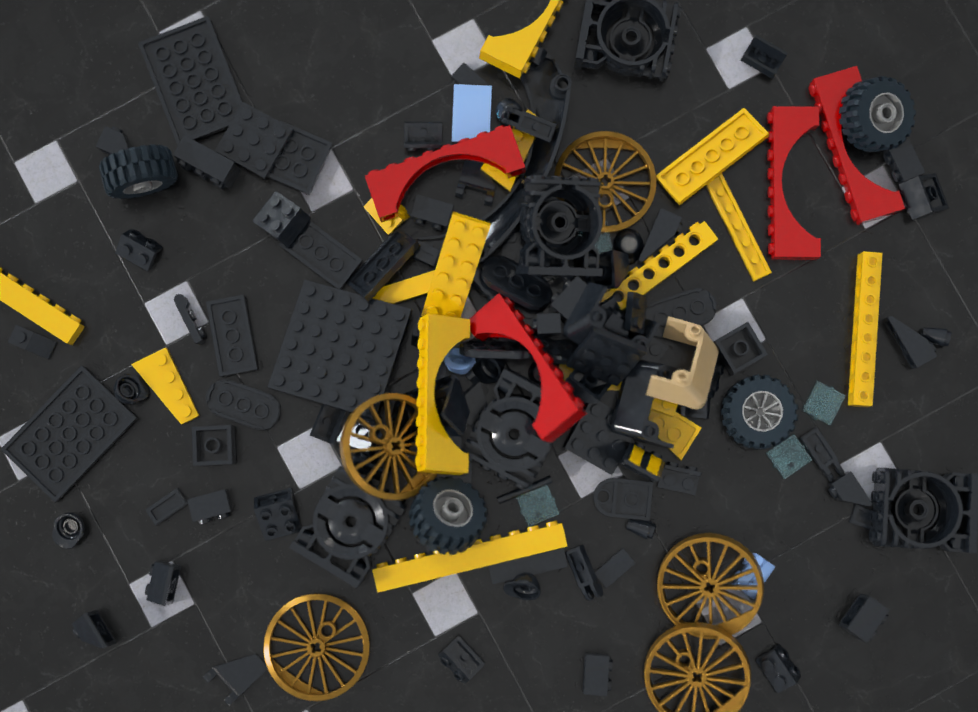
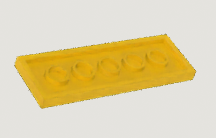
(712, 156)
(456, 266)

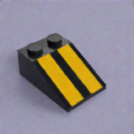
(642, 462)

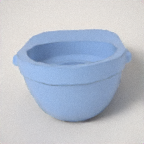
(458, 363)

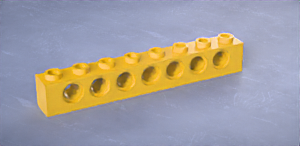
(705, 239)
(865, 329)

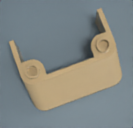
(687, 387)

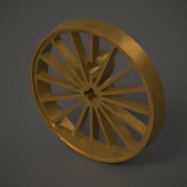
(612, 140)
(388, 436)
(732, 625)
(292, 683)
(736, 700)

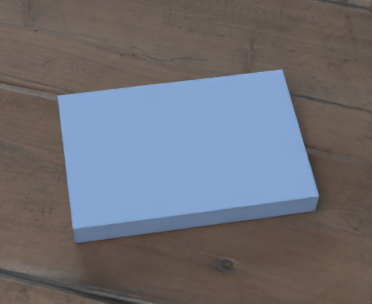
(471, 111)

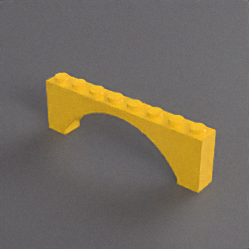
(515, 50)
(434, 447)

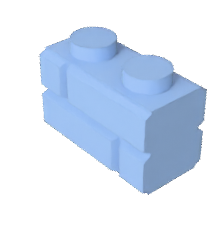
(750, 579)

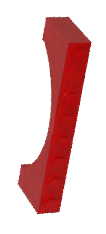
(492, 148)
(865, 197)
(788, 237)
(558, 405)

